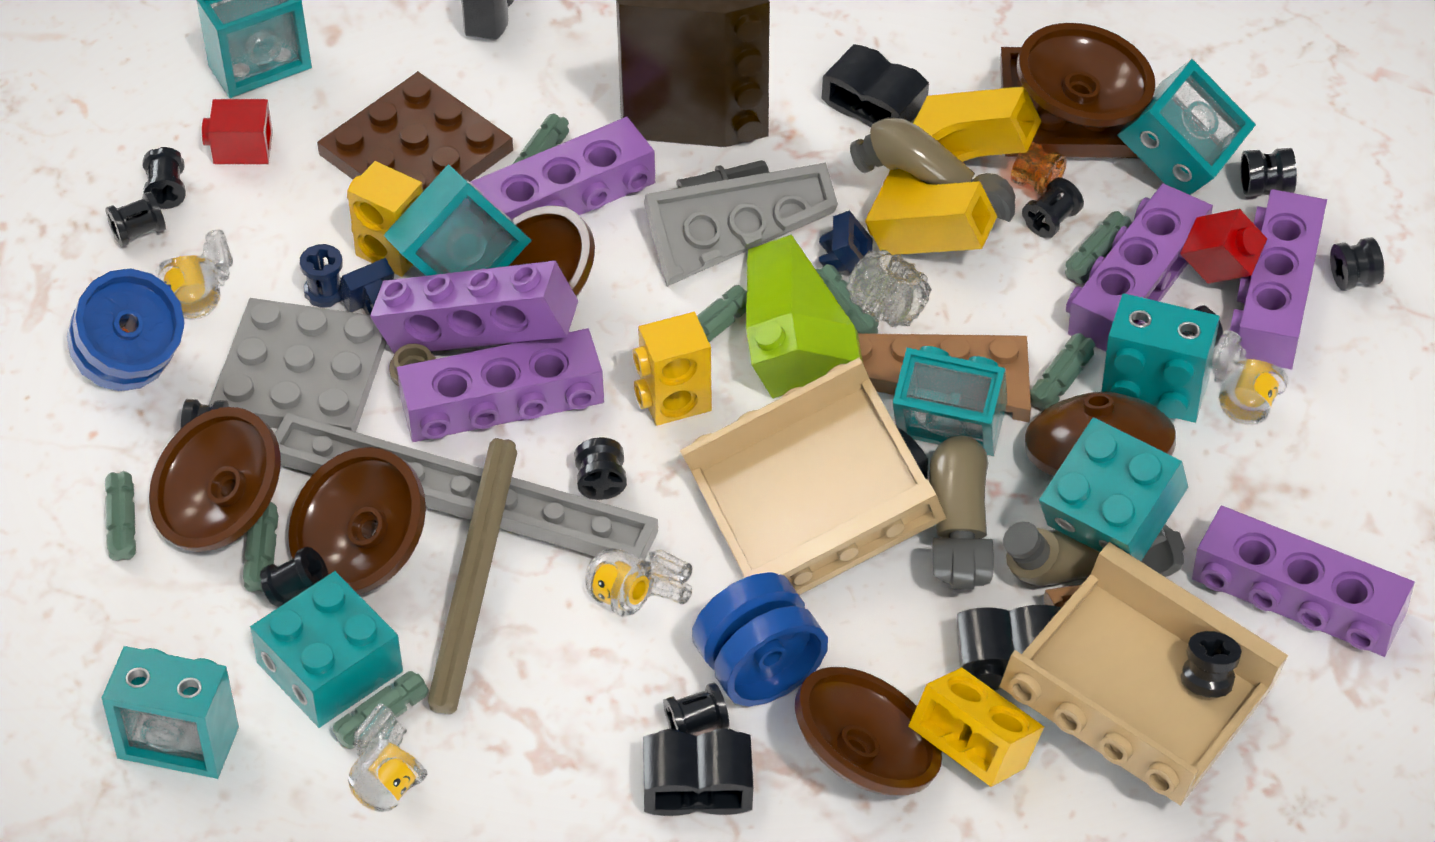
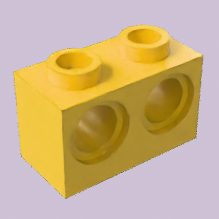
(375, 205)
(673, 369)
(976, 726)

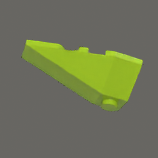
(793, 319)

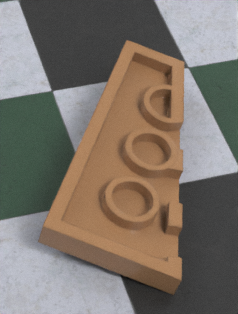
(885, 355)

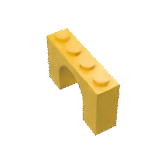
(952, 216)

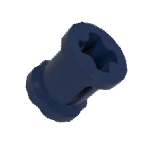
(322, 275)

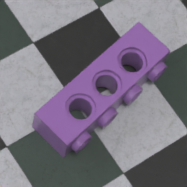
(576, 173)
(1141, 262)
(1281, 279)
(476, 307)
(500, 385)
(1302, 580)

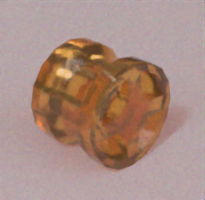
(1037, 168)

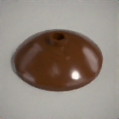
(1085, 74)
(560, 237)
(1061, 425)
(215, 479)
(345, 506)
(863, 731)

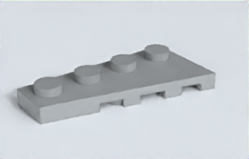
(727, 217)

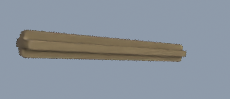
(472, 577)

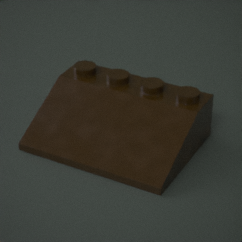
(695, 69)

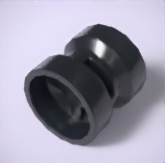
(1268, 171)

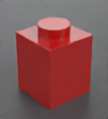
(238, 131)
(1223, 246)

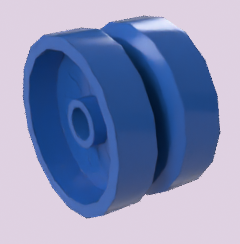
(130, 302)
(759, 639)

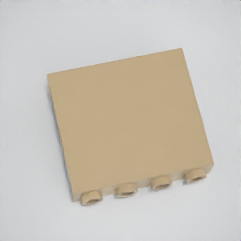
(813, 481)
(1115, 669)

